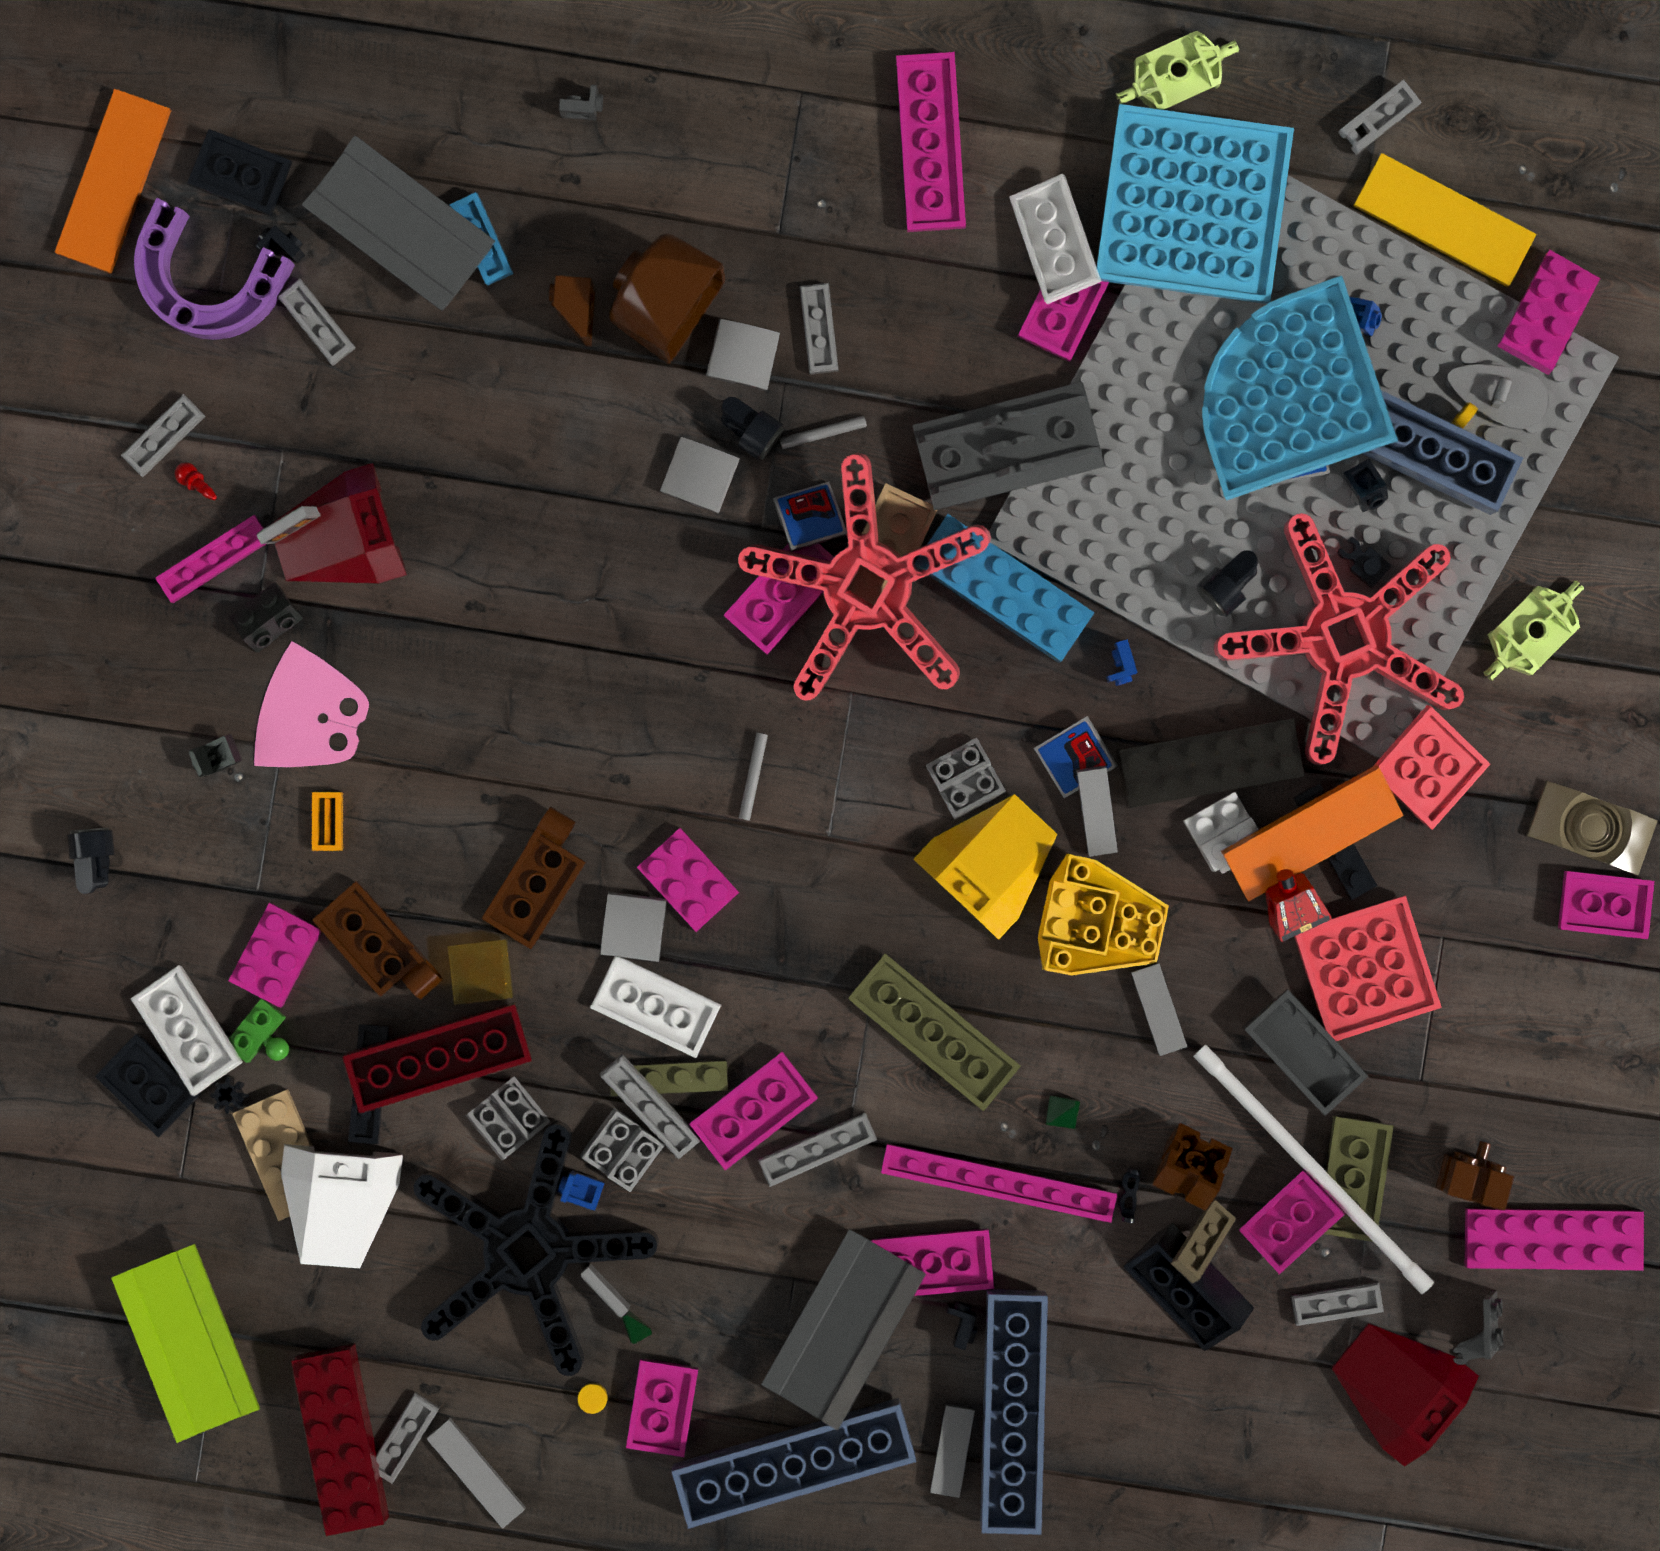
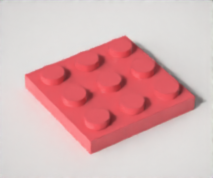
(1431, 767)

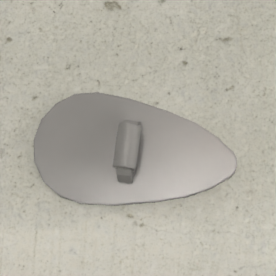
(1501, 393)

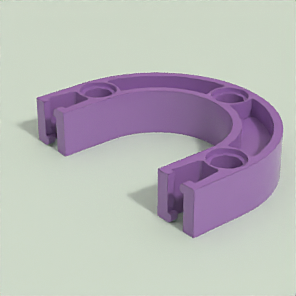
(207, 321)

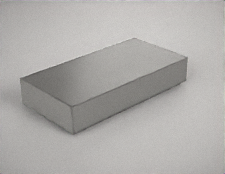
(605, 1290)

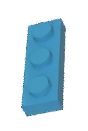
(495, 264)

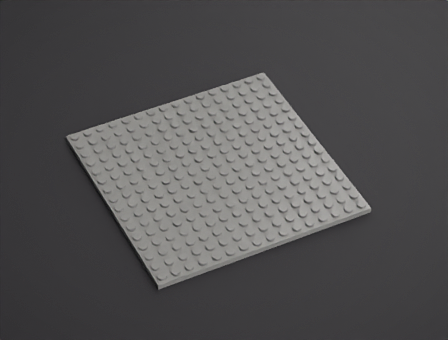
(1158, 516)

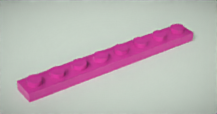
(999, 1183)

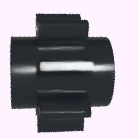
(221, 1097)

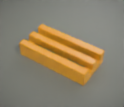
(327, 822)

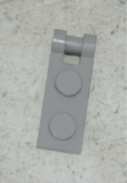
(1380, 116)

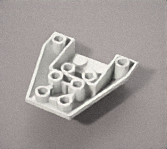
(337, 1201)

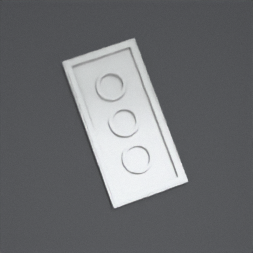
(1055, 239)
(655, 1006)
(186, 1030)

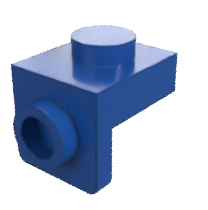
(581, 1190)

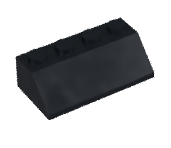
(1203, 1309)

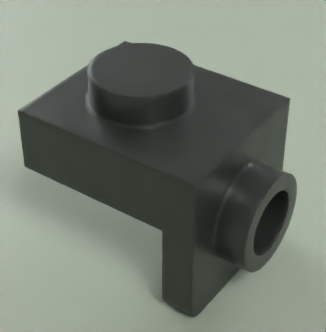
(215, 756)

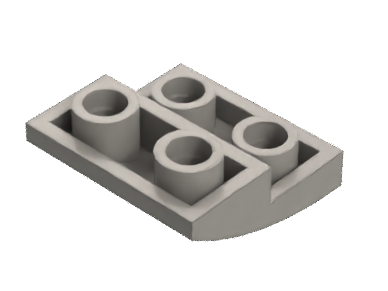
(743, 354)
(699, 475)
(965, 778)
(633, 926)
(508, 1118)
(622, 1149)

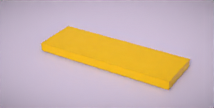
(1444, 220)

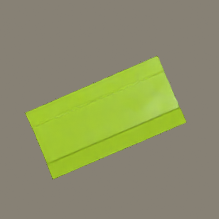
(185, 1343)

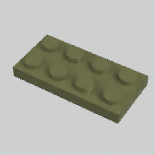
(1359, 1165)

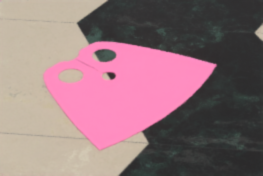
(288, 719)

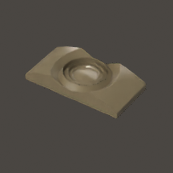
(1592, 827)

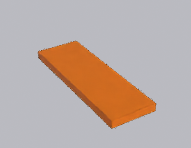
(113, 181)
(1313, 832)

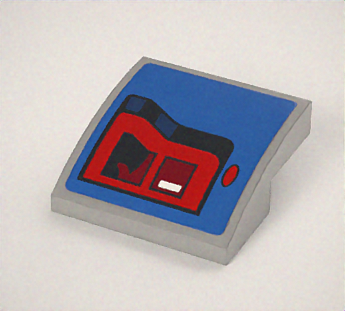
(810, 516)
(1074, 750)

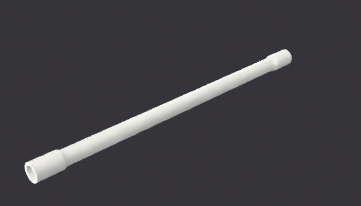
(1409, 1269)

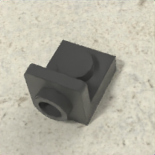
(577, 108)

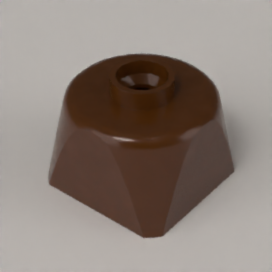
(665, 294)

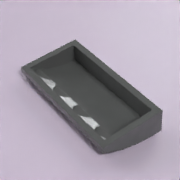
(1305, 1052)

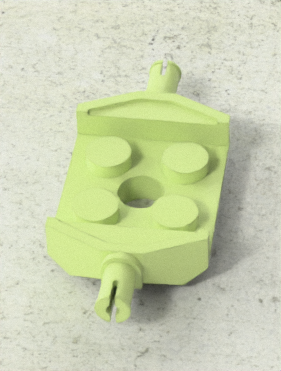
(1162, 89)
(1515, 645)

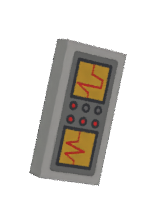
(288, 524)

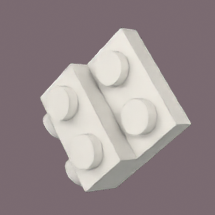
(1219, 828)

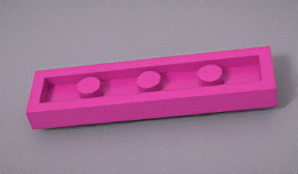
(211, 559)

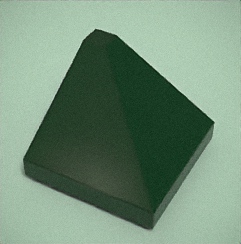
(1062, 1112)
(636, 1329)

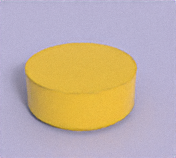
(1464, 415)
(592, 1398)

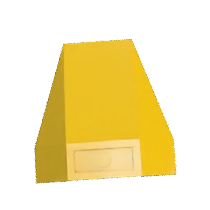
(991, 861)
(1098, 920)

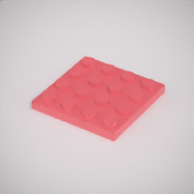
(1367, 969)

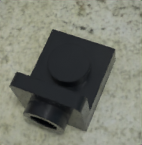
(1367, 485)

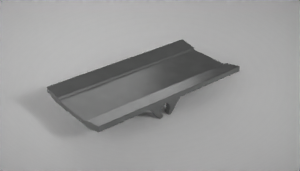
(399, 223)
(1008, 446)
(843, 1329)

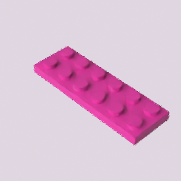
(930, 142)
(1554, 1239)

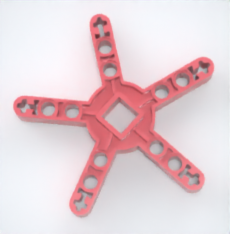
(853, 611)
(1374, 627)

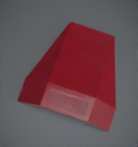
(349, 538)
(1403, 1390)

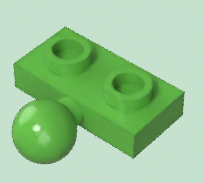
(257, 1031)

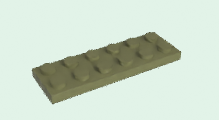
(934, 1032)

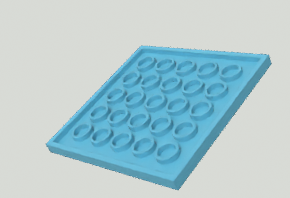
(1194, 204)

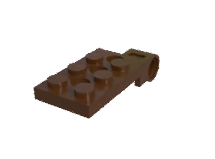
(547, 837)
(415, 970)

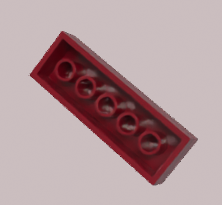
(437, 1057)
(340, 1439)

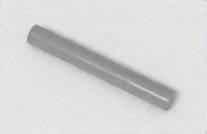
(823, 432)
(753, 776)

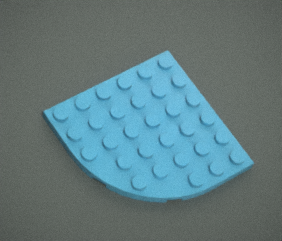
(1292, 392)

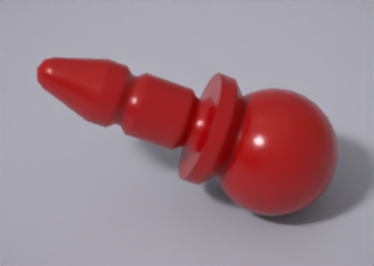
(187, 475)

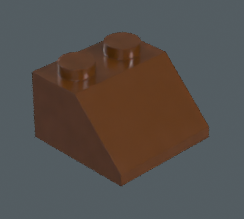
(575, 304)

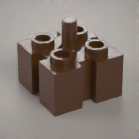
(1192, 1166)
(1475, 1178)

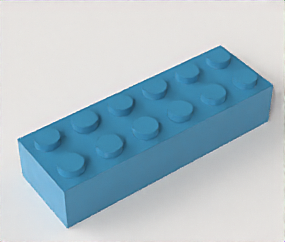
(1010, 594)

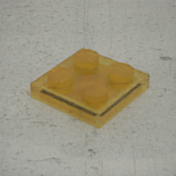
(480, 971)

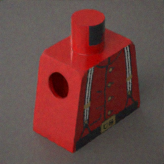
(1294, 905)

